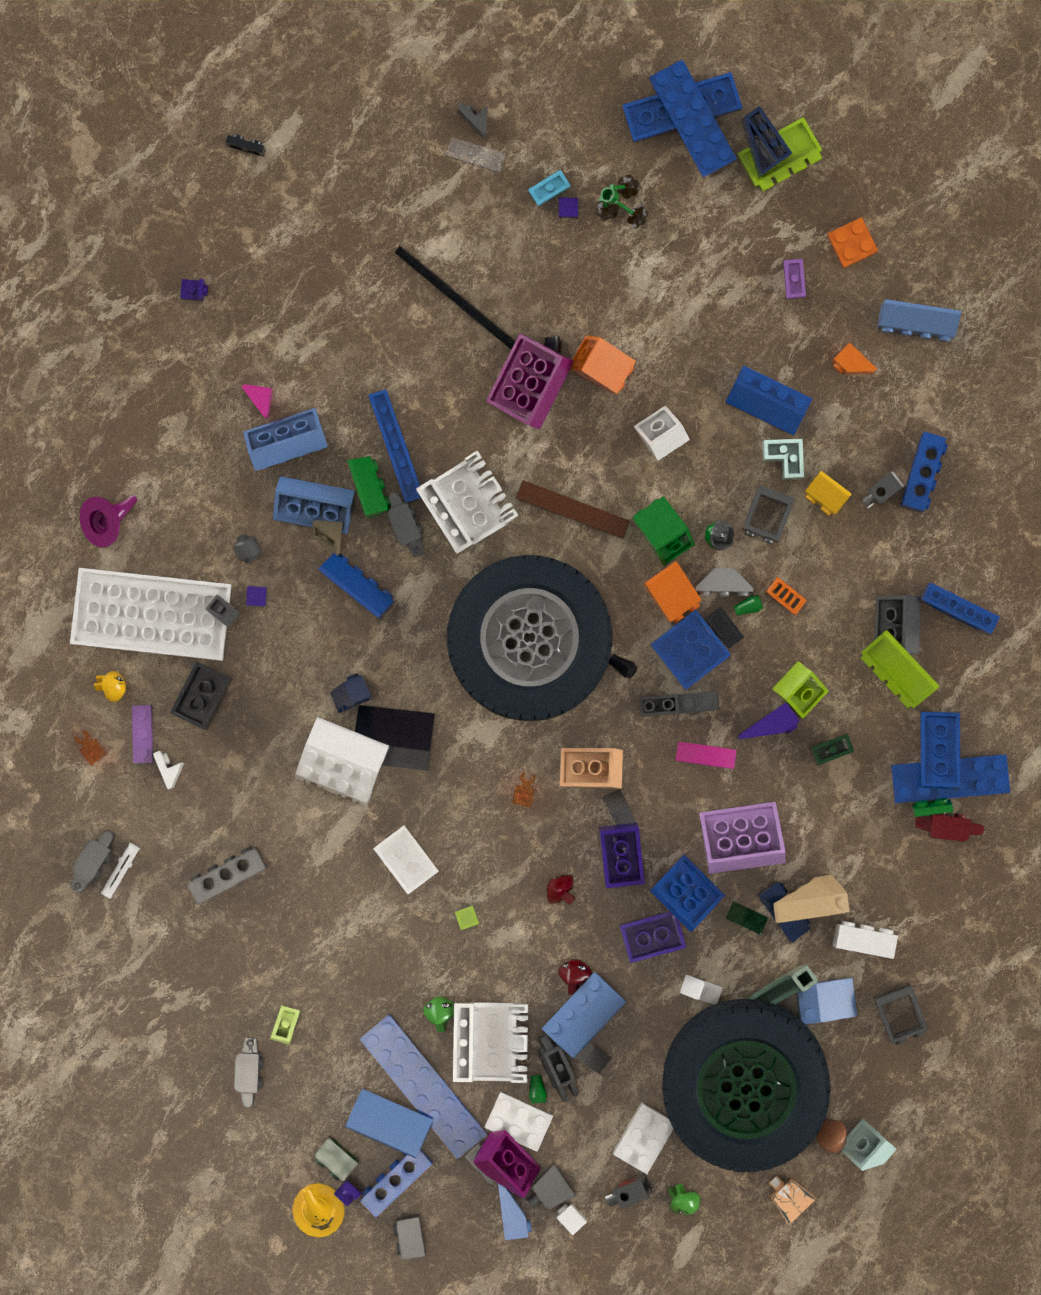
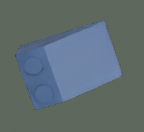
(827, 1001)

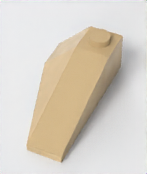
(815, 899)

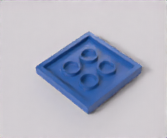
(690, 649)
(687, 893)

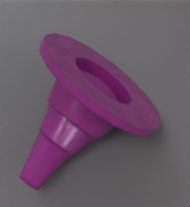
(102, 520)

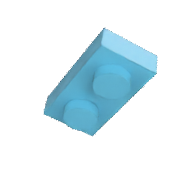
(549, 188)

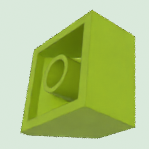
(800, 689)

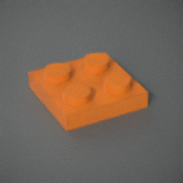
(852, 242)

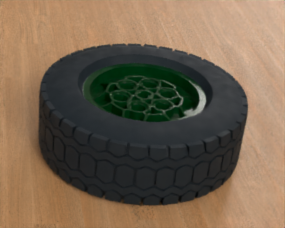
(748, 1036)

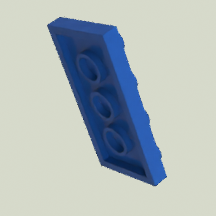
(940, 750)

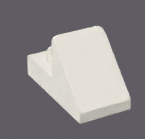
(170, 774)
(701, 990)

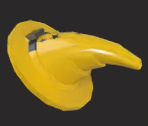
(318, 1210)

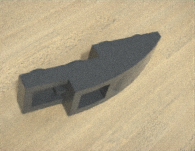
(679, 703)

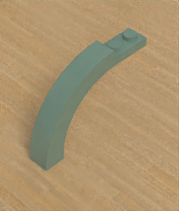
(792, 982)

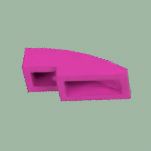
(706, 755)

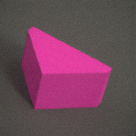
(260, 397)

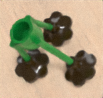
(609, 202)

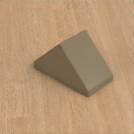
(329, 534)

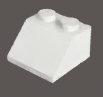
(662, 433)

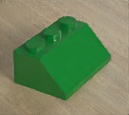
(369, 486)

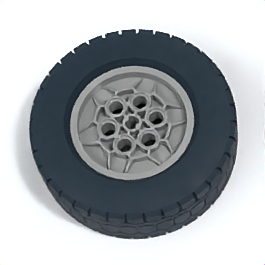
(545, 684)

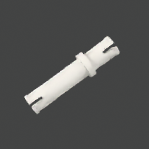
(131, 850)

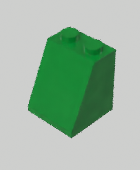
(663, 530)

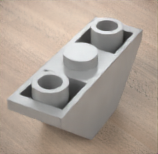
(724, 582)

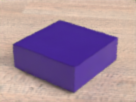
(568, 207)
(256, 596)

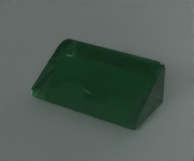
(746, 917)

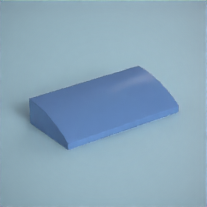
(389, 1123)

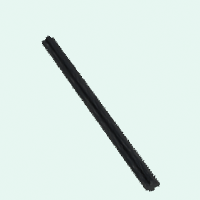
(463, 304)

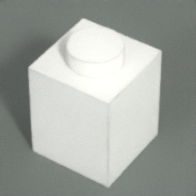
(571, 1218)

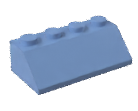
(919, 320)
(285, 439)
(306, 501)
(584, 1015)

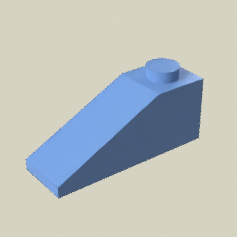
(513, 1217)

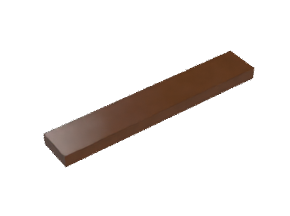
(572, 509)

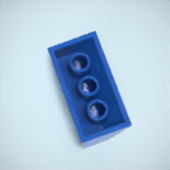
(768, 400)
(356, 585)

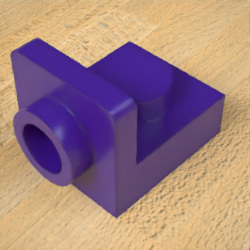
(193, 290)
(347, 1193)

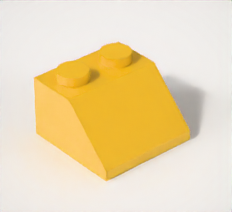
(827, 494)

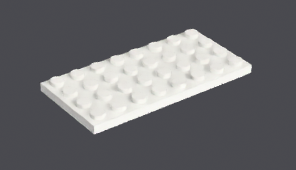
(148, 614)

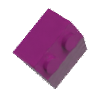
(507, 1163)

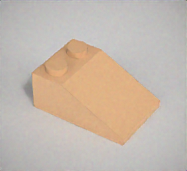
(591, 767)

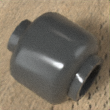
(247, 548)

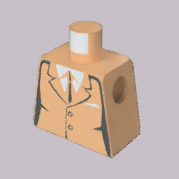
(790, 1197)

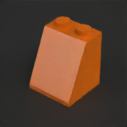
(602, 364)
(672, 593)

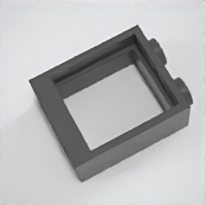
(773, 496)
(894, 995)

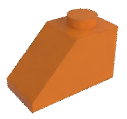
(852, 362)

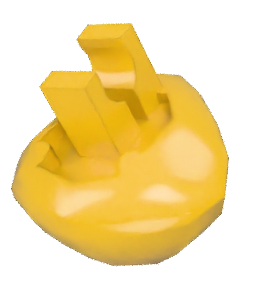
(112, 685)

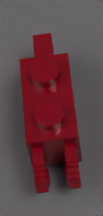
(948, 827)

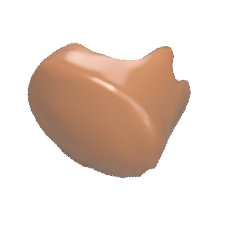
(832, 1136)

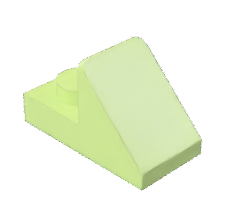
(285, 1025)

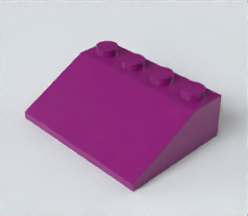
(529, 381)

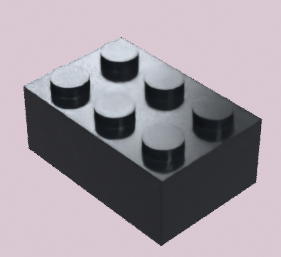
(201, 695)

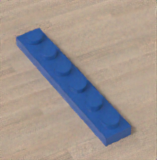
(395, 445)

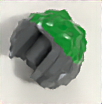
(719, 535)

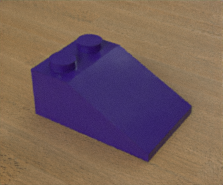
(776, 722)

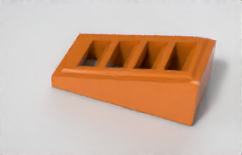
(772, 587)

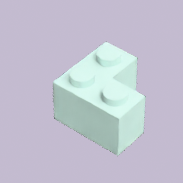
(789, 452)

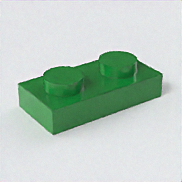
(939, 806)

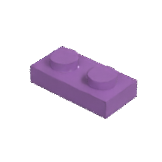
(794, 279)

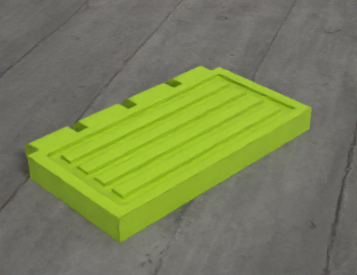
(803, 147)
(899, 669)

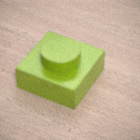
(466, 917)

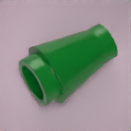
(749, 605)
(537, 1091)

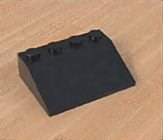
(404, 732)

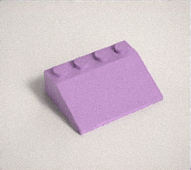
(742, 837)

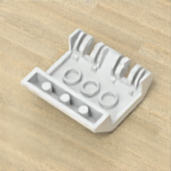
(466, 503)
(341, 761)
(489, 1042)

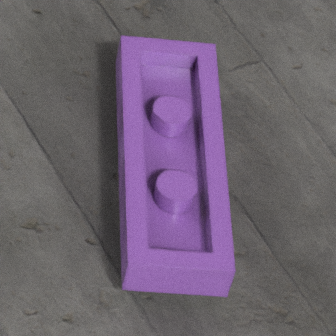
(142, 734)

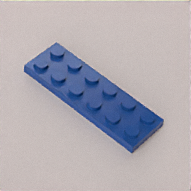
(649, 118)
(692, 118)
(977, 777)

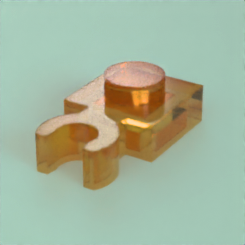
(92, 749)
(524, 794)

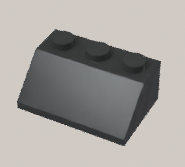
(900, 618)

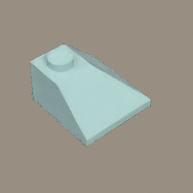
(867, 1147)

